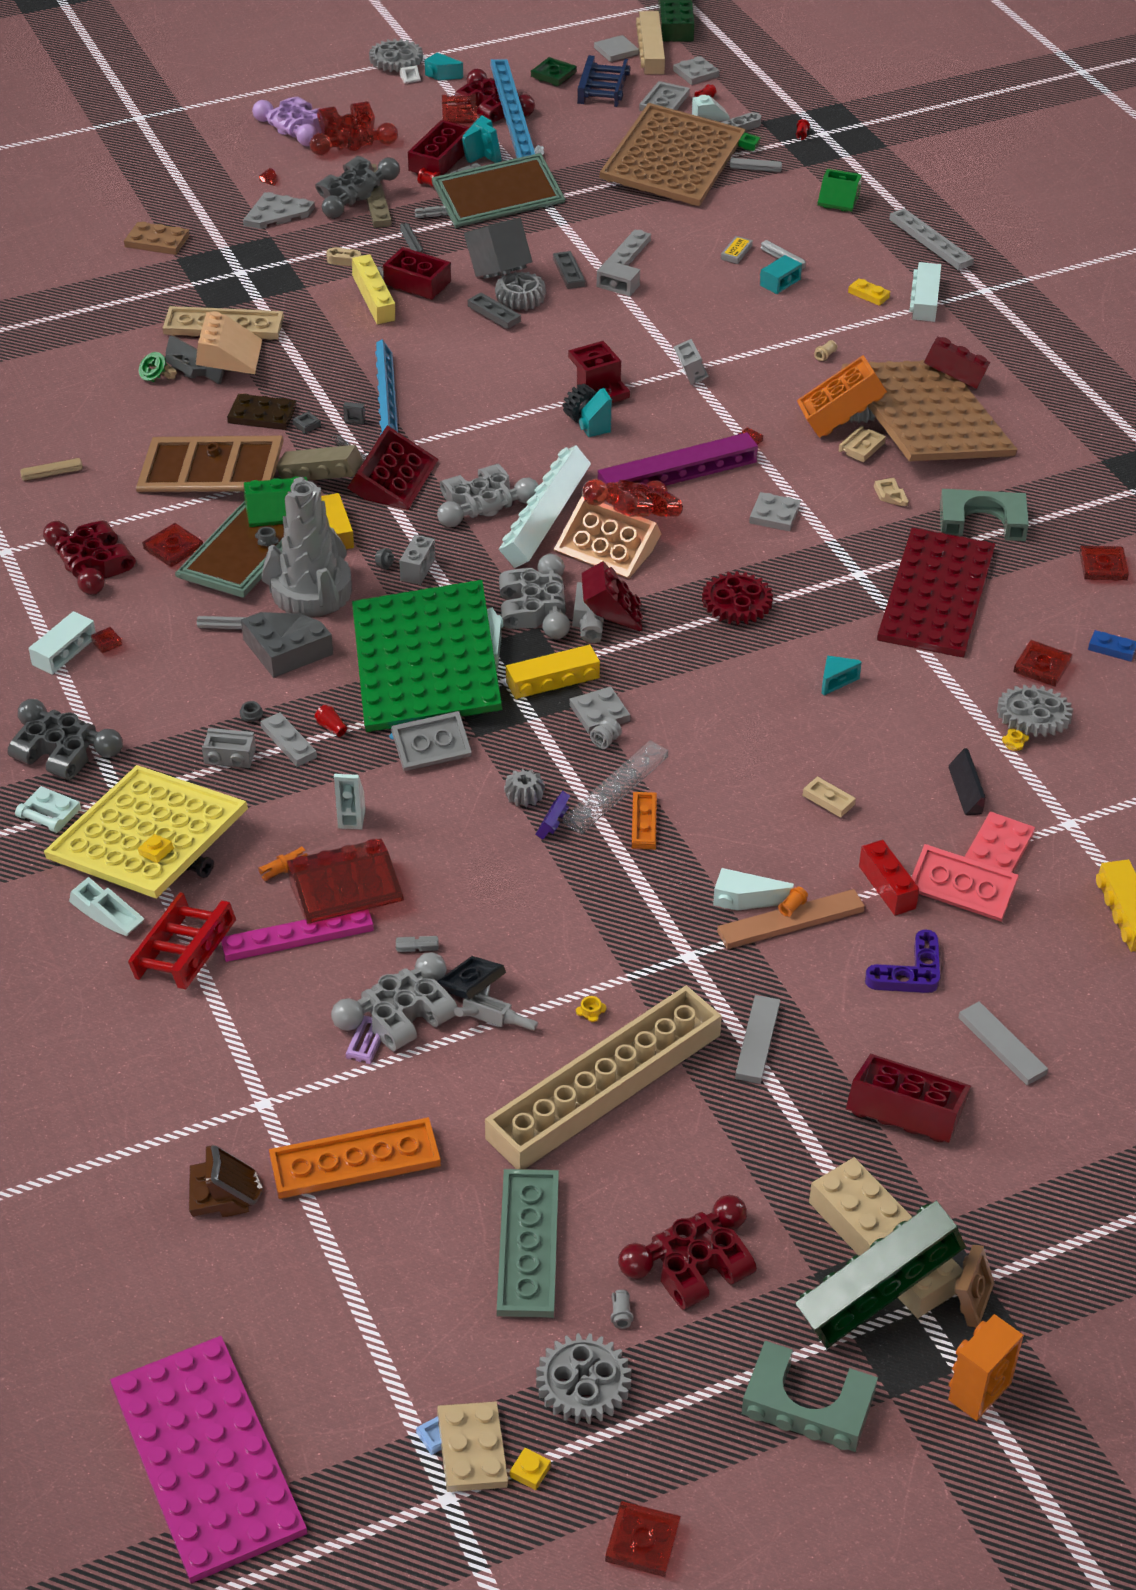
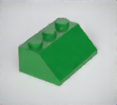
(266, 501)

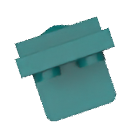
(481, 141)

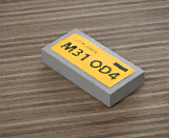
(736, 249)

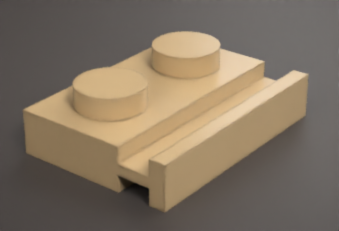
(862, 444)

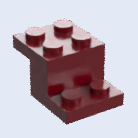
(599, 369)

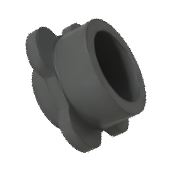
(266, 536)

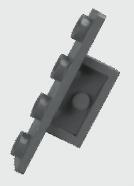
(183, 358)

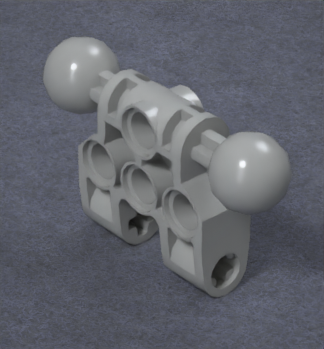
(481, 495)
(535, 597)
(398, 1001)

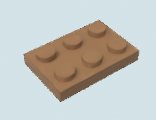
(156, 238)

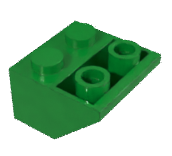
(839, 190)

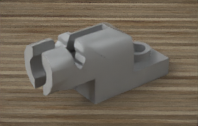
(583, 617)

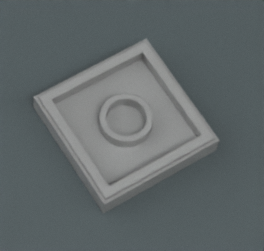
(616, 48)

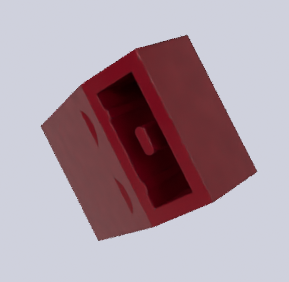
(611, 597)

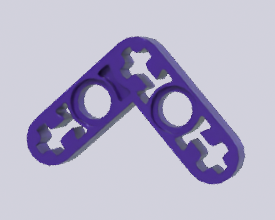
(920, 970)

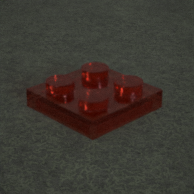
(172, 544)
(1104, 563)
(1043, 663)
(643, 1539)

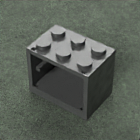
(498, 248)

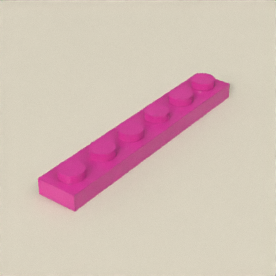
(294, 935)

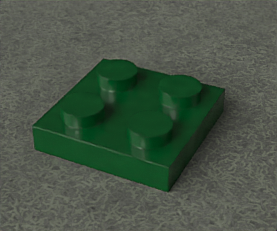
(553, 71)

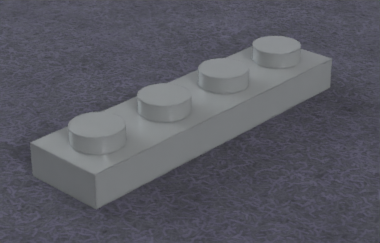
(631, 247)

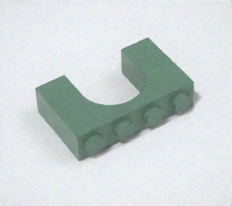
(1006, 506)
(835, 1424)

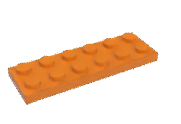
(354, 1157)

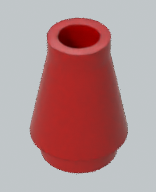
(330, 720)

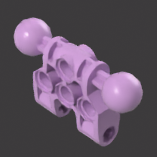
(291, 117)

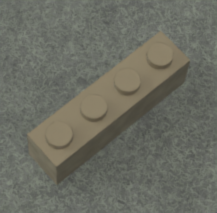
(320, 463)

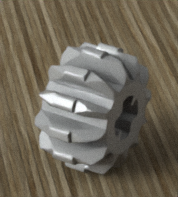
(524, 787)

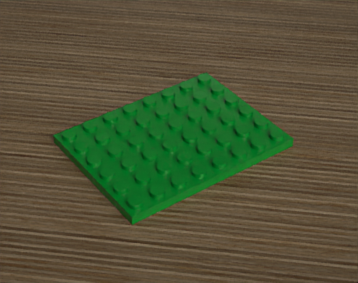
(425, 655)

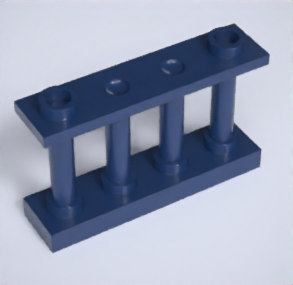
(590, 74)

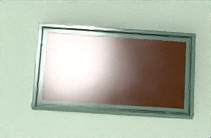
(498, 190)
(230, 556)

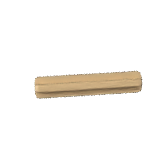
(51, 469)

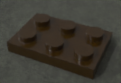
(262, 411)

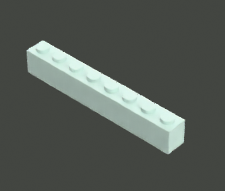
(544, 506)

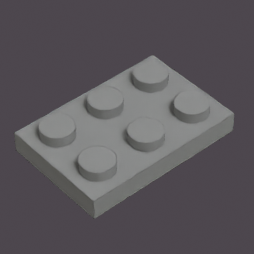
(666, 95)
(431, 741)

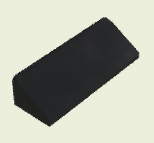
(967, 783)

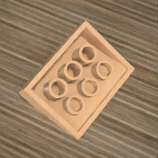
(227, 345)
(608, 536)

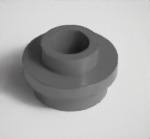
(384, 558)
(251, 711)

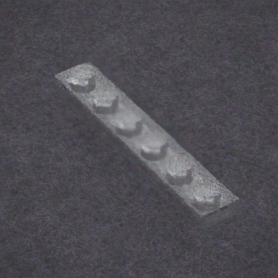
(615, 787)

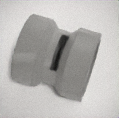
(607, 731)

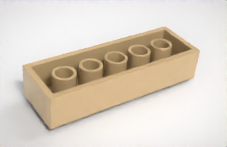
(865, 1212)

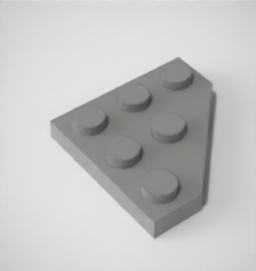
(277, 209)

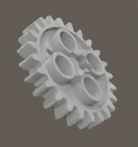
(395, 55)
(1034, 710)
(563, 1364)

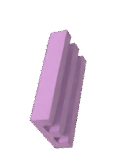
(361, 1055)

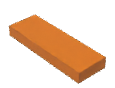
(644, 820)

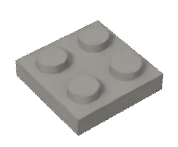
(696, 70)
(775, 511)
(596, 706)

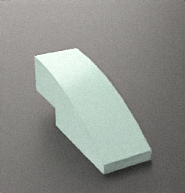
(105, 907)

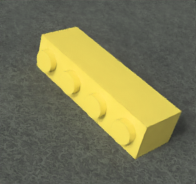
(373, 289)

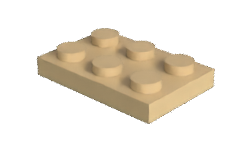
(472, 1446)

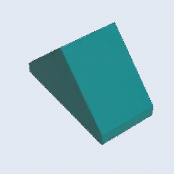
(839, 673)

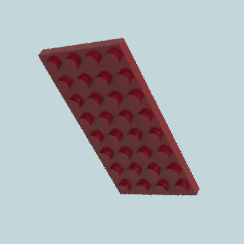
(936, 592)

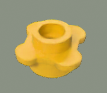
(1015, 739)
(591, 1008)

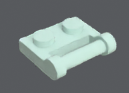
(51, 804)

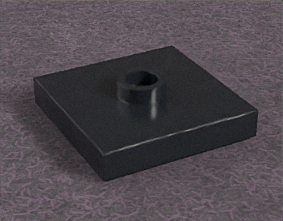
(471, 977)

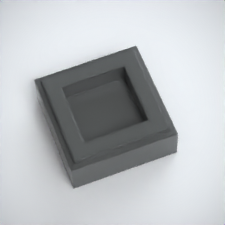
(354, 412)
(306, 422)

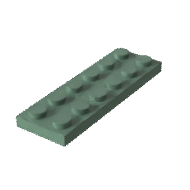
(528, 1243)

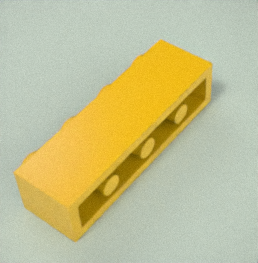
(552, 671)
(1119, 888)

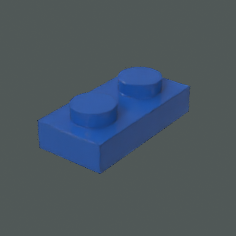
(1112, 645)

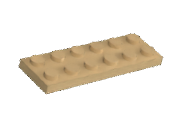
(190, 321)

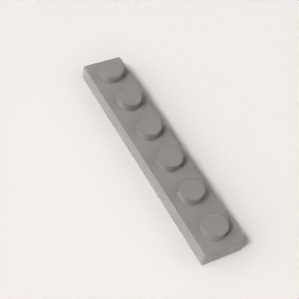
(931, 239)

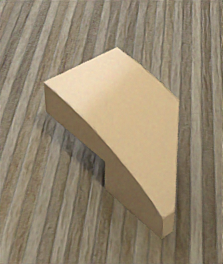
(889, 492)

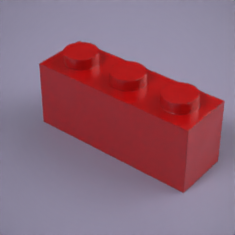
(888, 877)

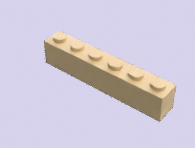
(650, 42)

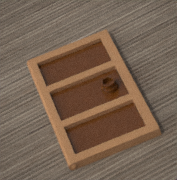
(208, 463)

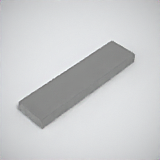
(757, 1039)
(1003, 1043)

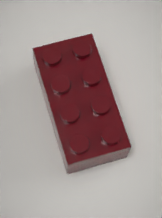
(438, 148)

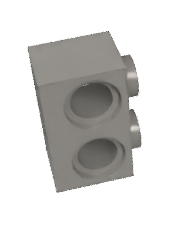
(417, 559)

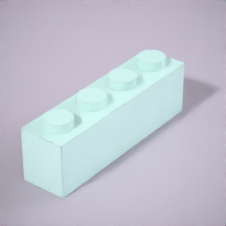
(925, 291)

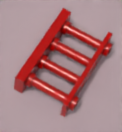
(193, 955)

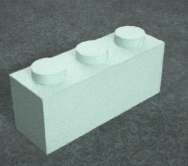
(62, 642)

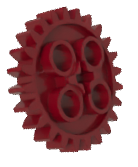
(737, 597)

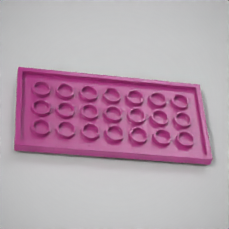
(207, 1459)

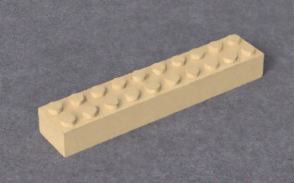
(602, 1078)

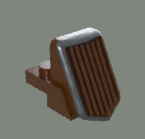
(222, 1185)

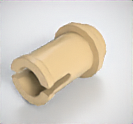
(822, 352)

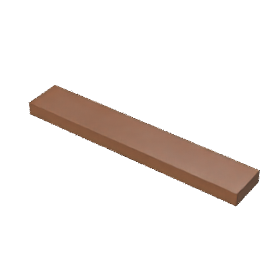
(775, 923)

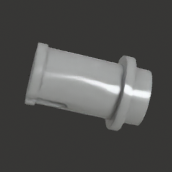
(621, 1313)

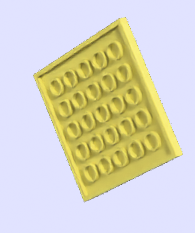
(132, 811)

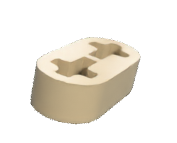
(341, 256)

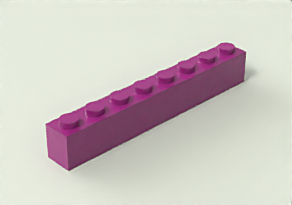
(686, 462)

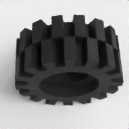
(574, 404)

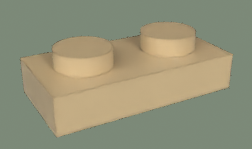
(829, 796)

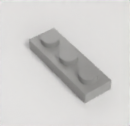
(288, 739)

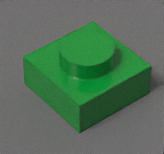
(749, 142)

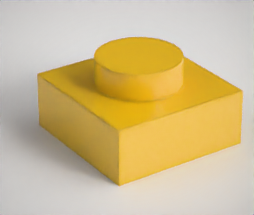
(155, 848)
(530, 1468)

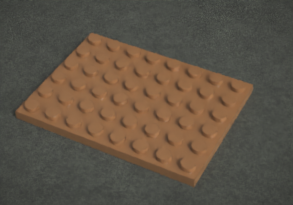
(672, 154)
(935, 415)

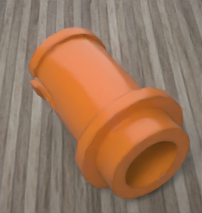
(797, 897)

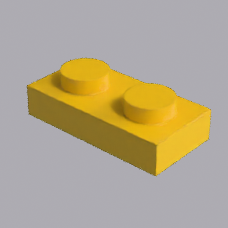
(869, 291)

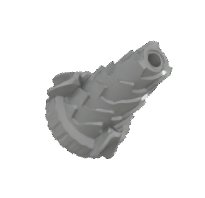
(311, 569)

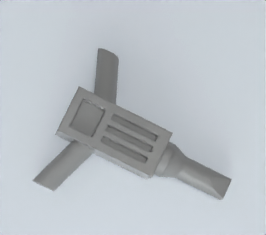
(493, 1011)

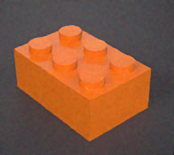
(984, 1366)

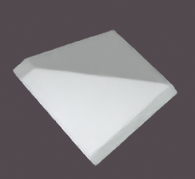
(410, 74)

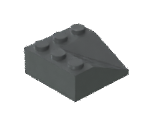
(286, 640)

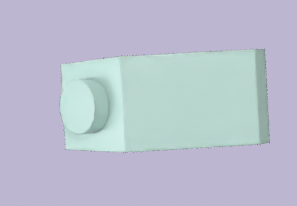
(708, 108)

